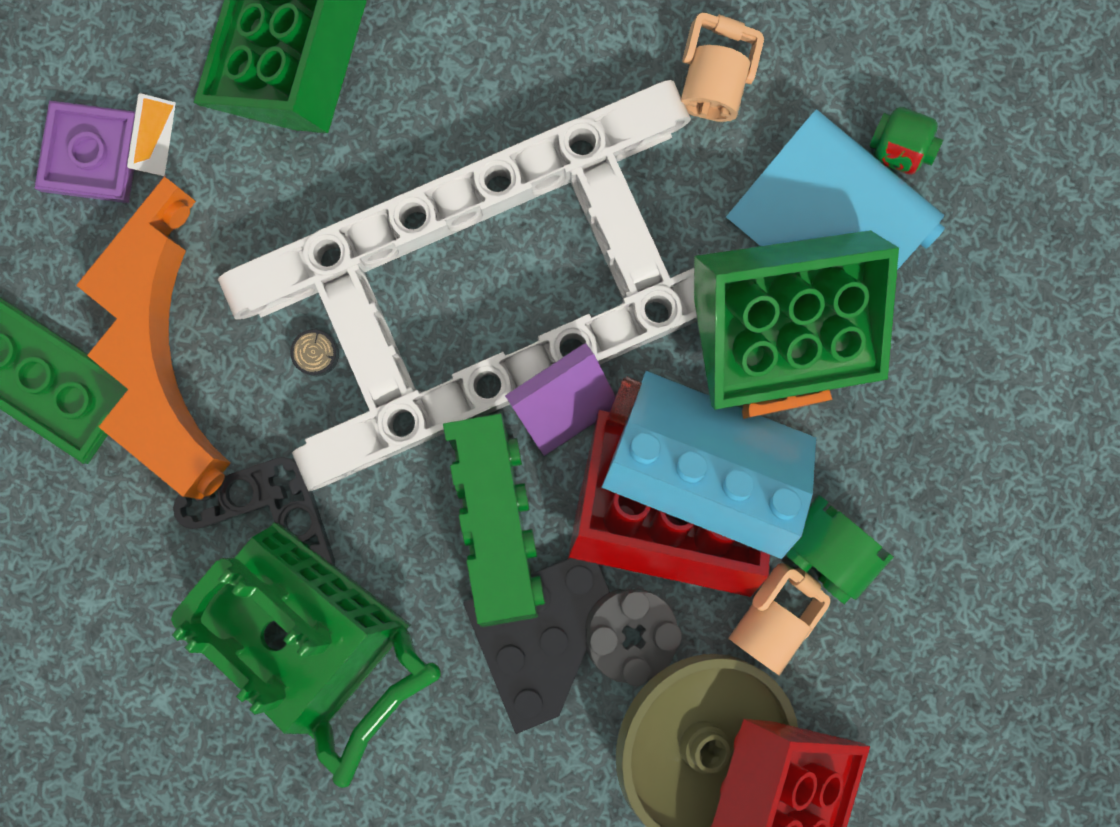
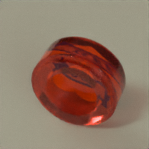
(624, 400)

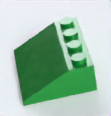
(280, 60)
(795, 316)

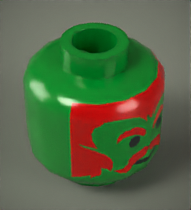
(906, 140)

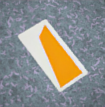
(151, 134)

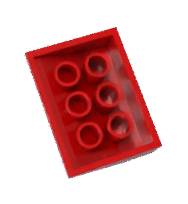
(651, 542)
(789, 778)

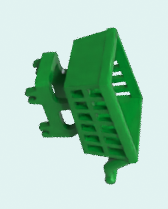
(325, 647)

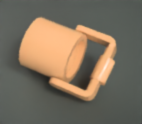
(718, 72)
(772, 631)

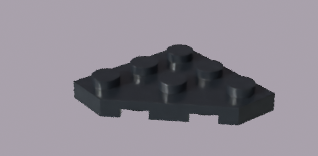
(540, 656)

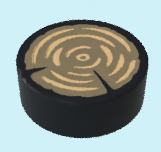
(314, 352)

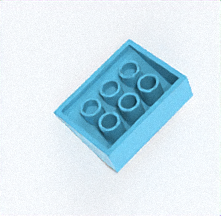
(714, 467)

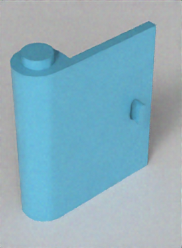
(831, 188)

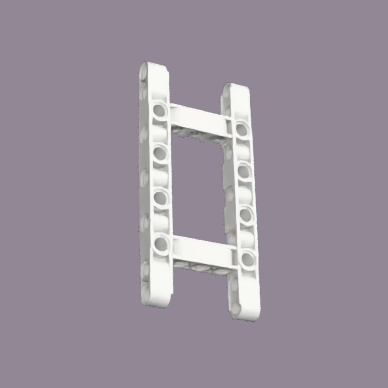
(451, 206)

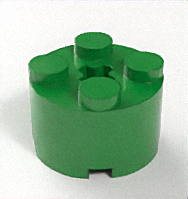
(838, 551)

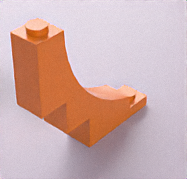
(136, 286)

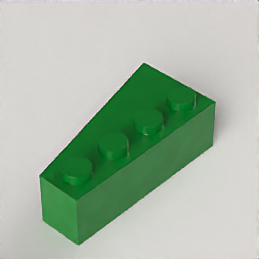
(493, 520)

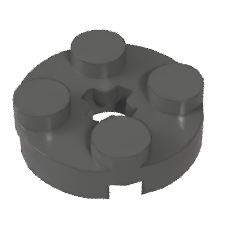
(658, 636)

